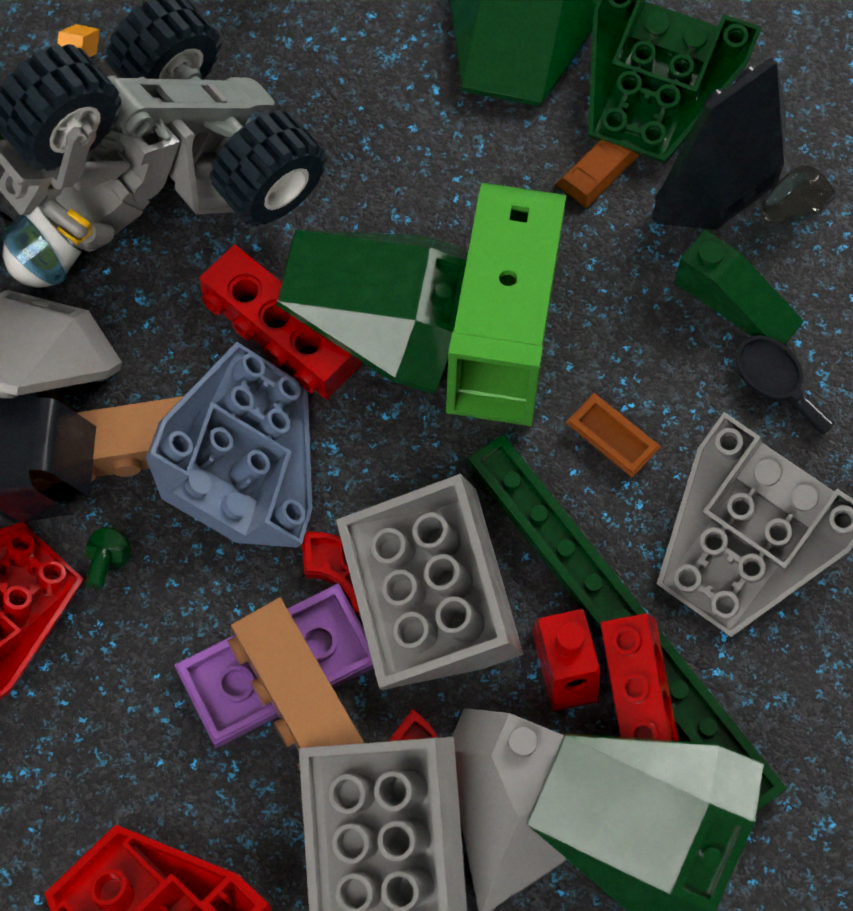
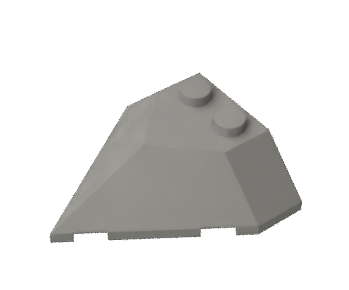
(498, 781)

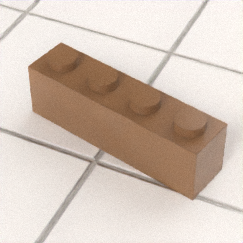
(120, 440)
(290, 679)

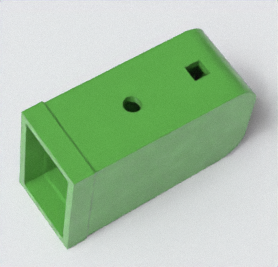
(504, 304)

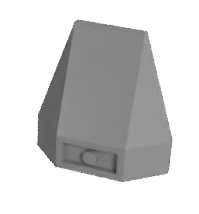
(49, 346)
(750, 529)

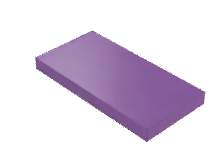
(223, 688)

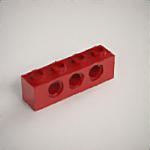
(240, 275)
(639, 678)

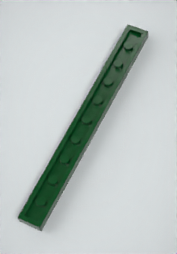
(604, 595)

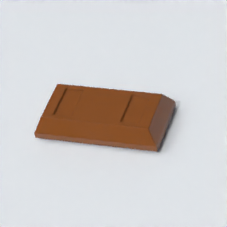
(595, 172)
(613, 435)

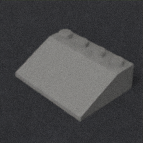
(428, 585)
(383, 826)

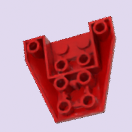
(33, 597)

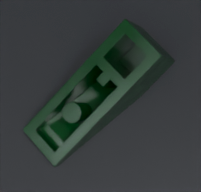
(735, 289)

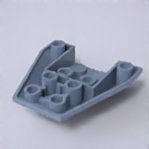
(239, 452)

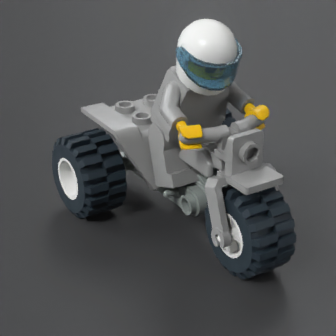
(98, 147)

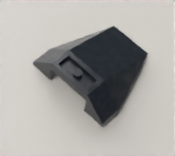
(729, 154)

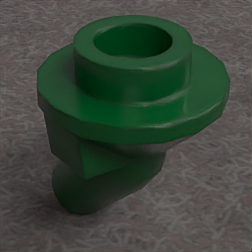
(108, 551)

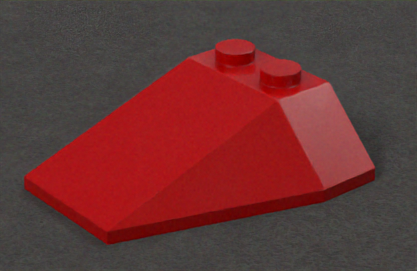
(144, 875)

